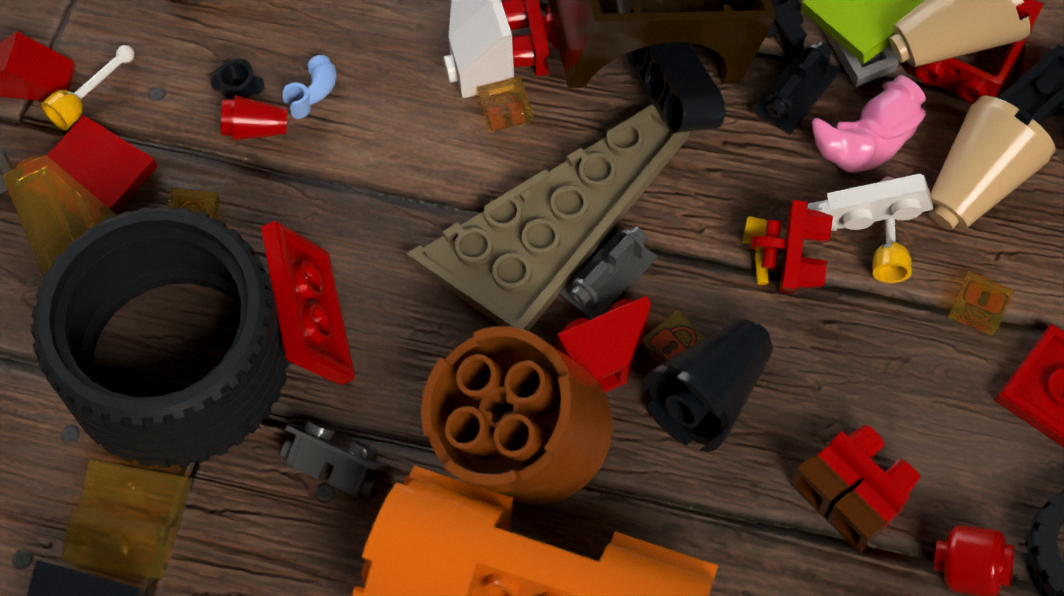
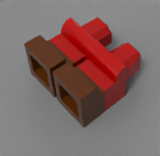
(848, 466)

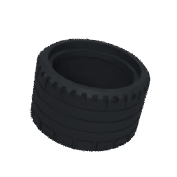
(124, 261)

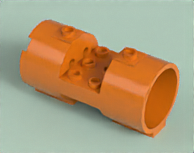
(456, 542)

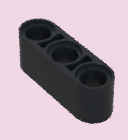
(679, 86)

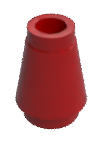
(251, 119)

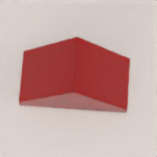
(32, 69)

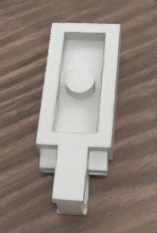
(863, 205)

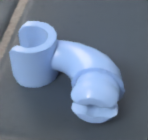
(323, 81)

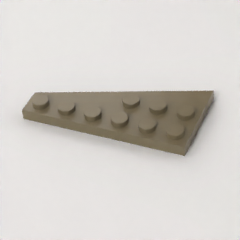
(545, 229)

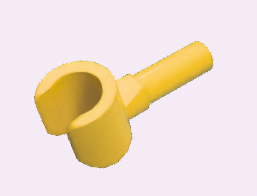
(757, 227)

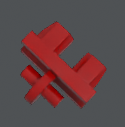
(532, 47)
(801, 225)

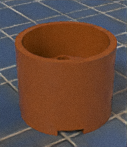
(550, 439)

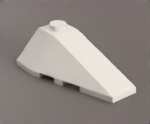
(478, 45)

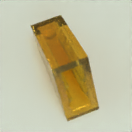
(52, 207)

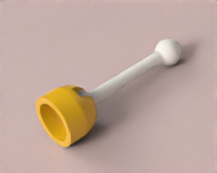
(66, 107)
(891, 260)

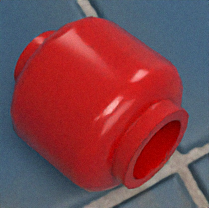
(975, 560)

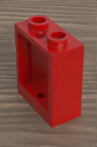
(972, 82)

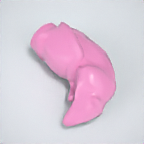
(880, 132)

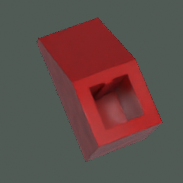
(608, 342)

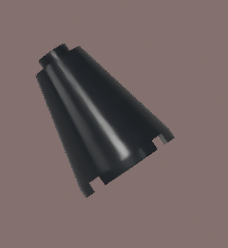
(708, 384)

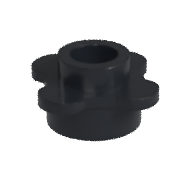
(233, 72)

